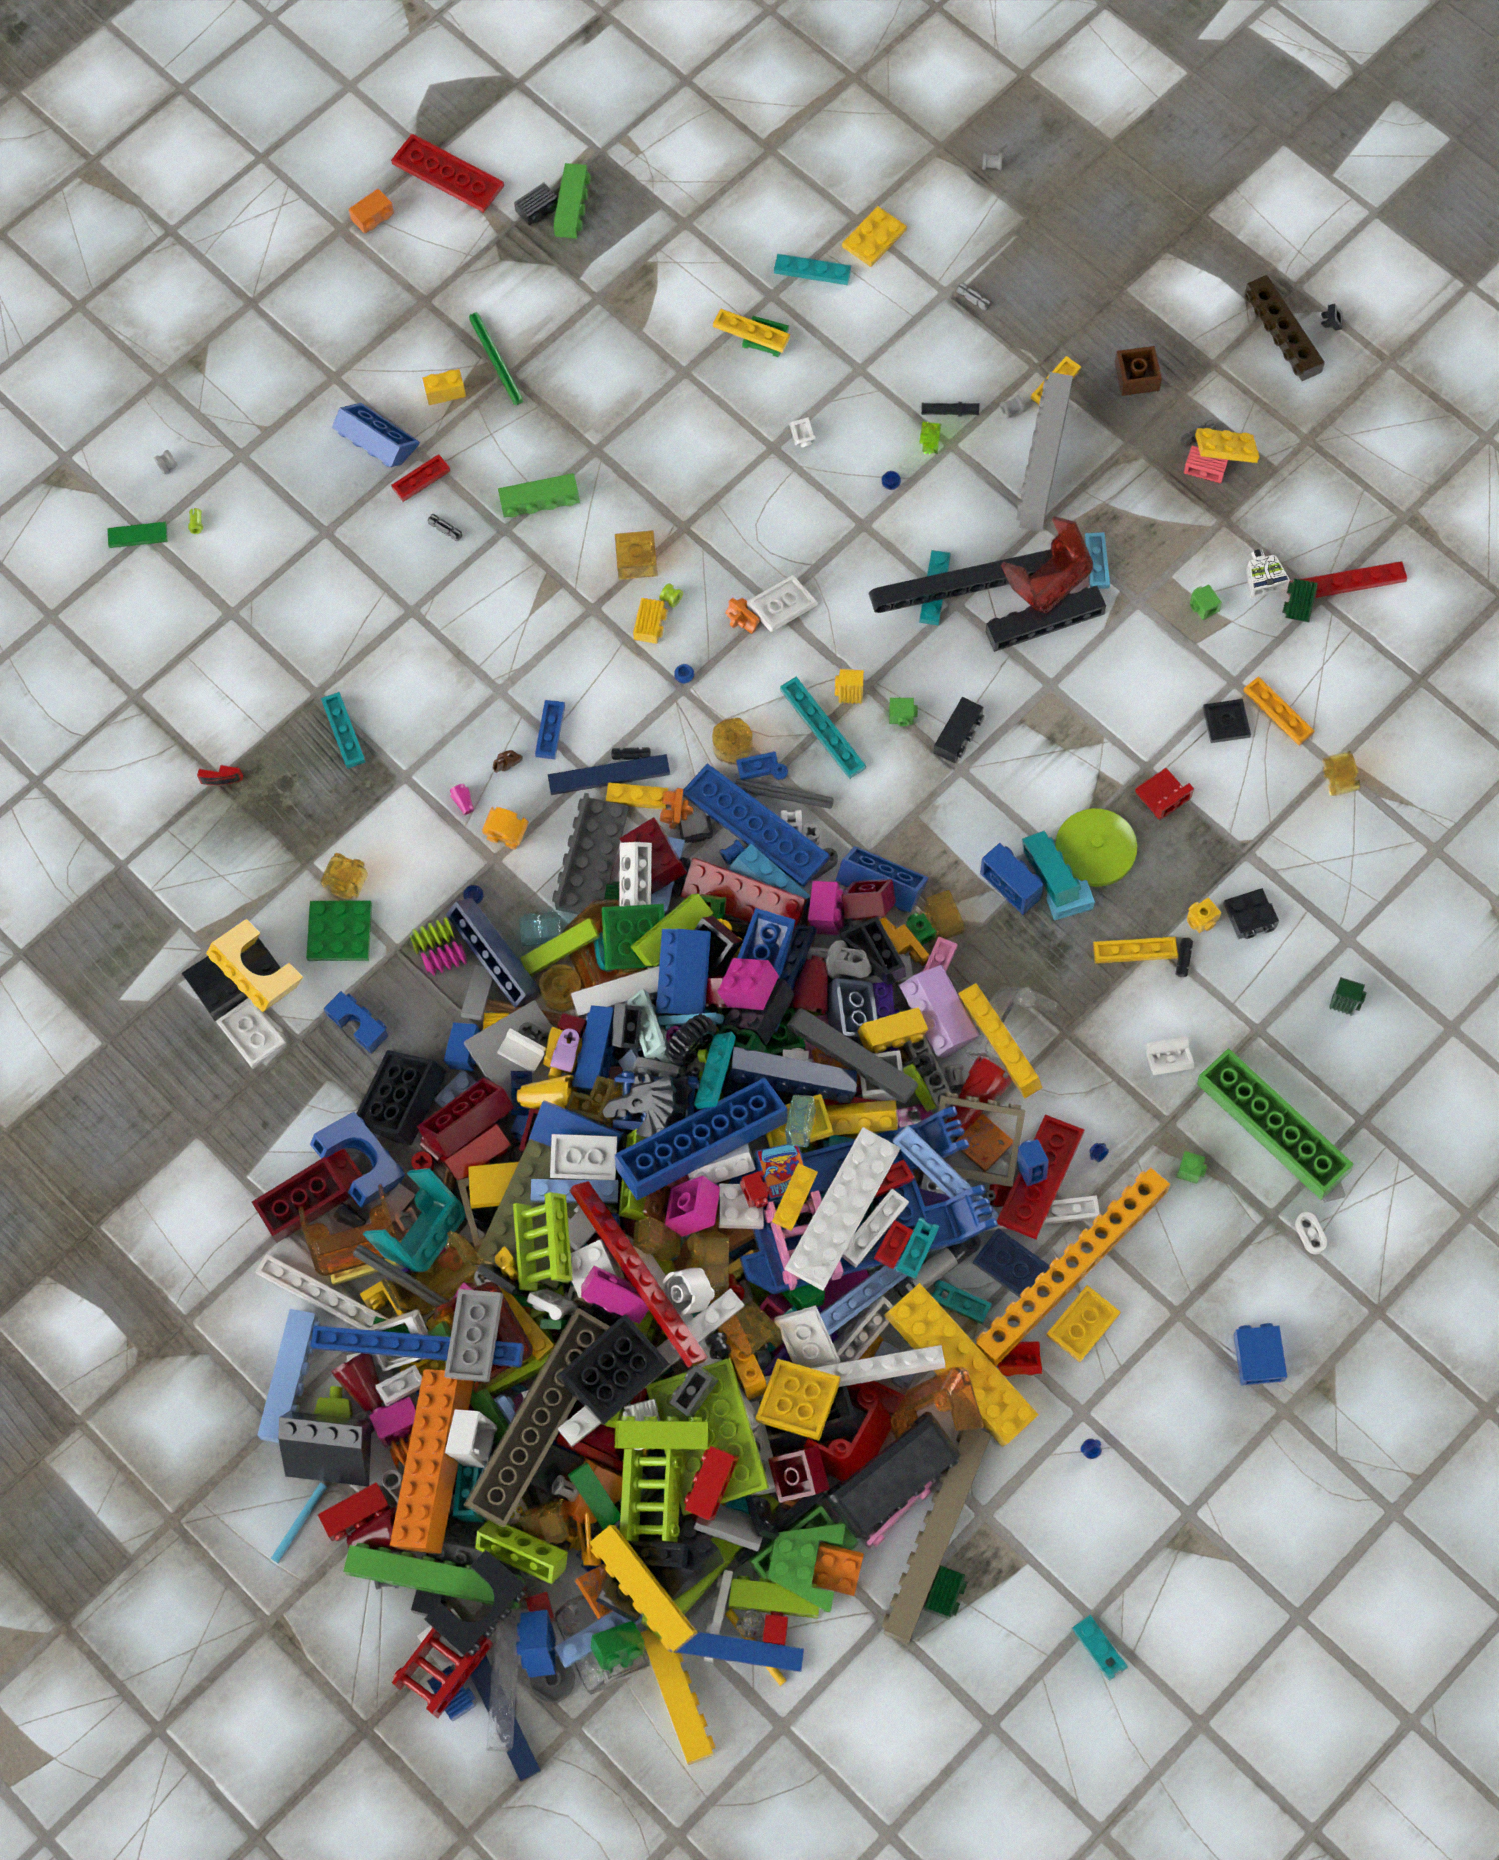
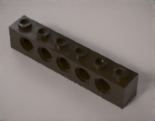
(1293, 332)

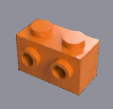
(371, 211)

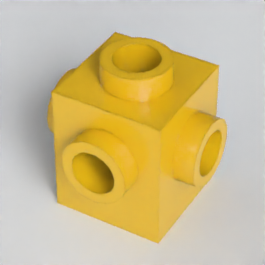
(1203, 915)

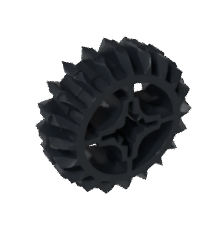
(689, 1039)

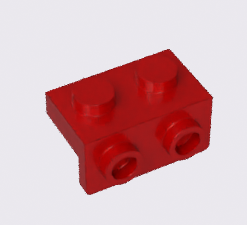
(1022, 1360)

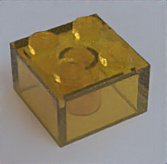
(636, 554)

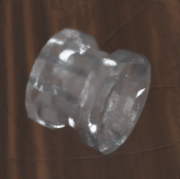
(750, 1623)

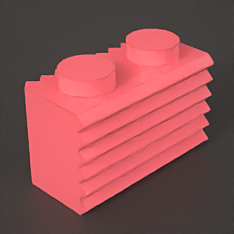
(1205, 467)

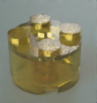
(728, 731)
(1341, 773)
(344, 876)
(550, 983)

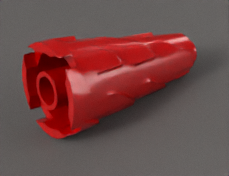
(984, 1082)

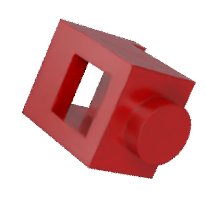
(755, 1189)

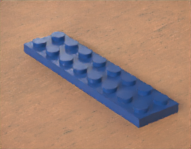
(755, 824)

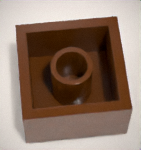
(1138, 370)

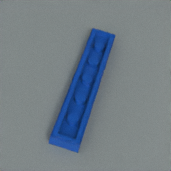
(744, 1651)

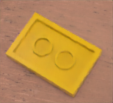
(874, 236)
(1227, 445)
(821, 1125)
(1083, 1323)

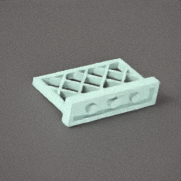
(651, 1034)

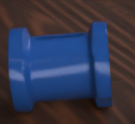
(731, 852)

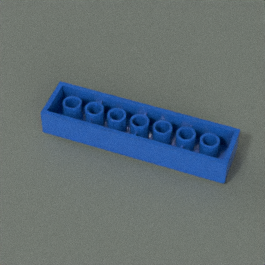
(700, 1138)

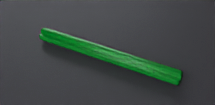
(495, 358)

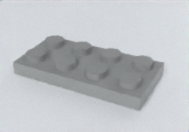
(473, 1335)

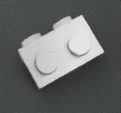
(1169, 1055)

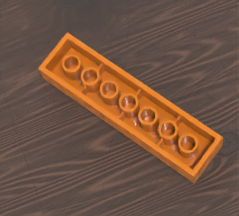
(428, 1470)

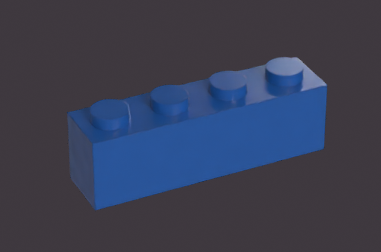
(596, 1048)

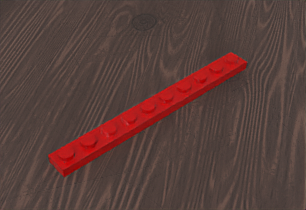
(638, 1274)

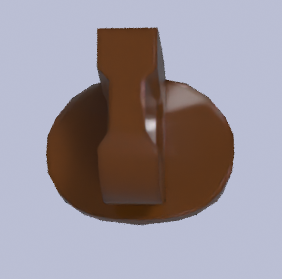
(506, 761)

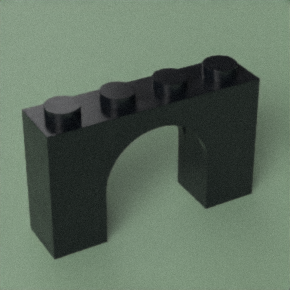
(468, 1635)

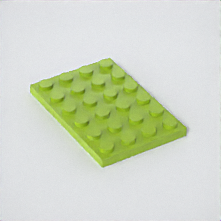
(727, 1430)

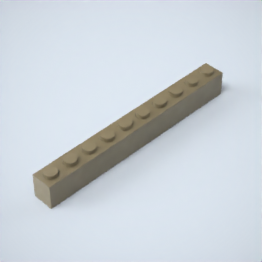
(936, 1536)

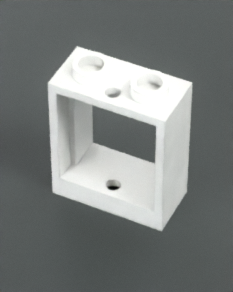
(415, 1326)

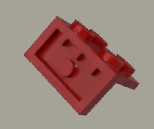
(1164, 793)

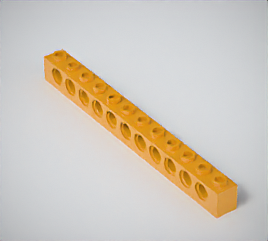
(997, 1351)

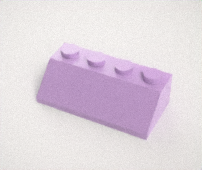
(942, 1010)

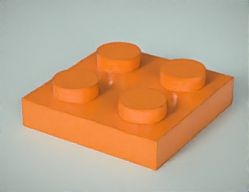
(837, 1568)

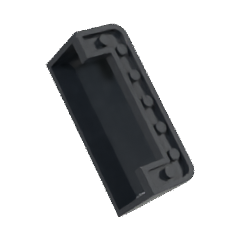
(893, 1476)

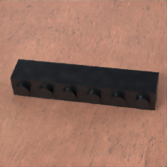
(1030, 624)

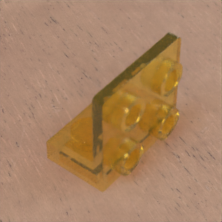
(751, 1329)

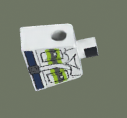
(1265, 575)

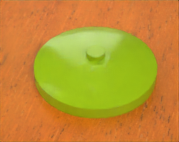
(1097, 846)

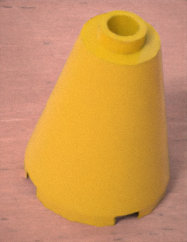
(552, 1090)

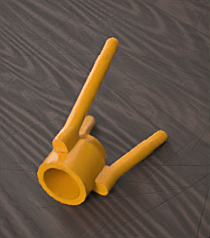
(586, 1553)

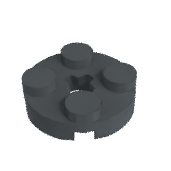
(554, 1692)

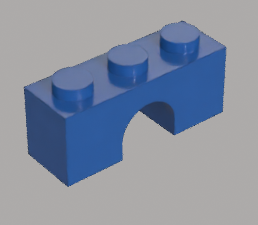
(344, 1009)

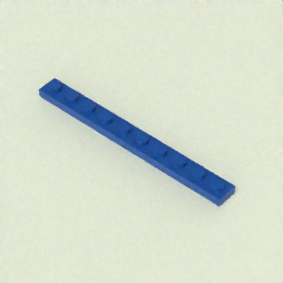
(403, 1345)

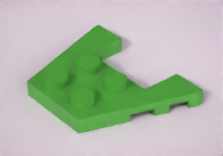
(795, 1559)

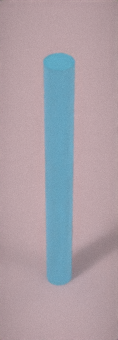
(298, 1522)

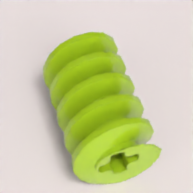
(432, 935)

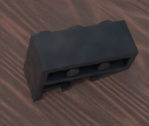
(880, 951)

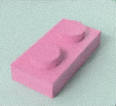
(941, 954)

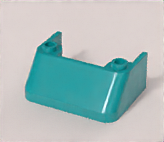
(428, 1234)

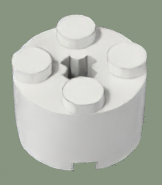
(688, 1290)

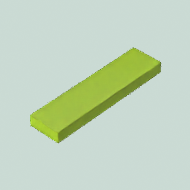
(560, 947)

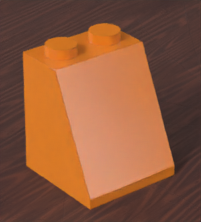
(611, 1483)

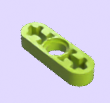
(922, 1090)

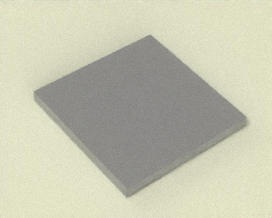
(487, 1042)

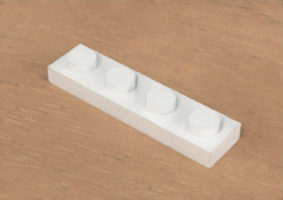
(874, 1227)
(719, 1606)

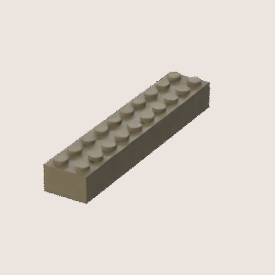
(532, 1426)

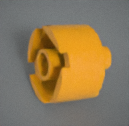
(504, 827)

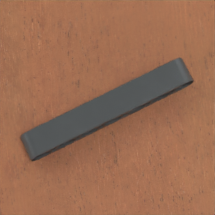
(852, 1055)

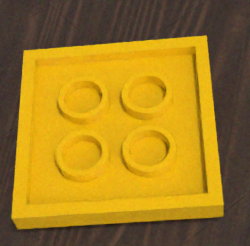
(798, 1399)

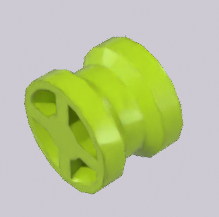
(671, 595)

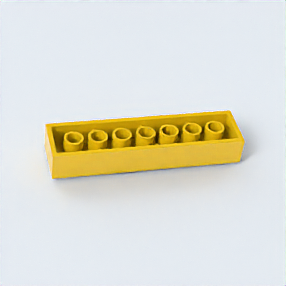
(927, 1325)

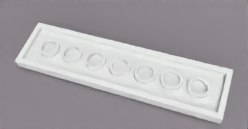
(842, 1209)

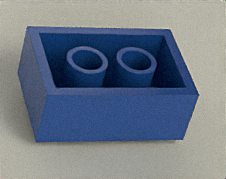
(1011, 878)

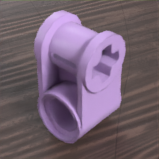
(564, 1053)

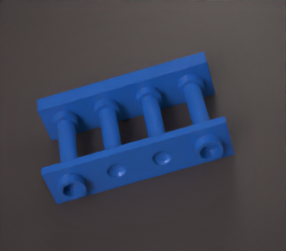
(632, 1123)

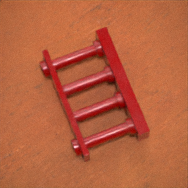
(450, 1683)

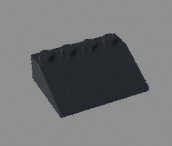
(217, 990)
(400, 1096)
(613, 1369)
(839, 1424)
(325, 1448)
(701, 1559)

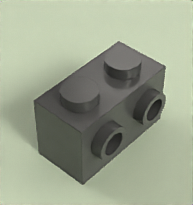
(693, 1390)

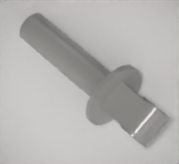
(842, 960)

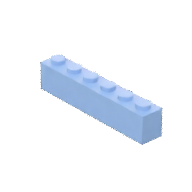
(288, 1372)

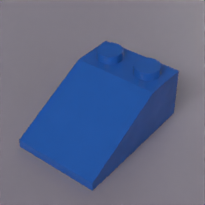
(768, 939)

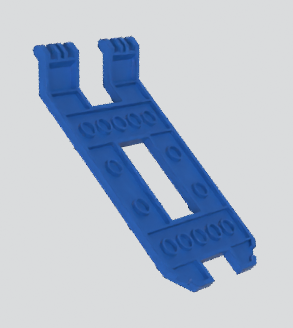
(955, 1216)

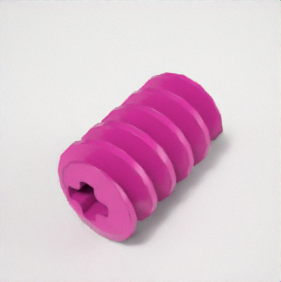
(444, 958)

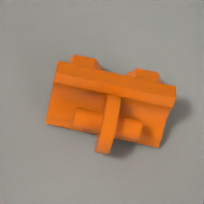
(741, 616)
(678, 809)

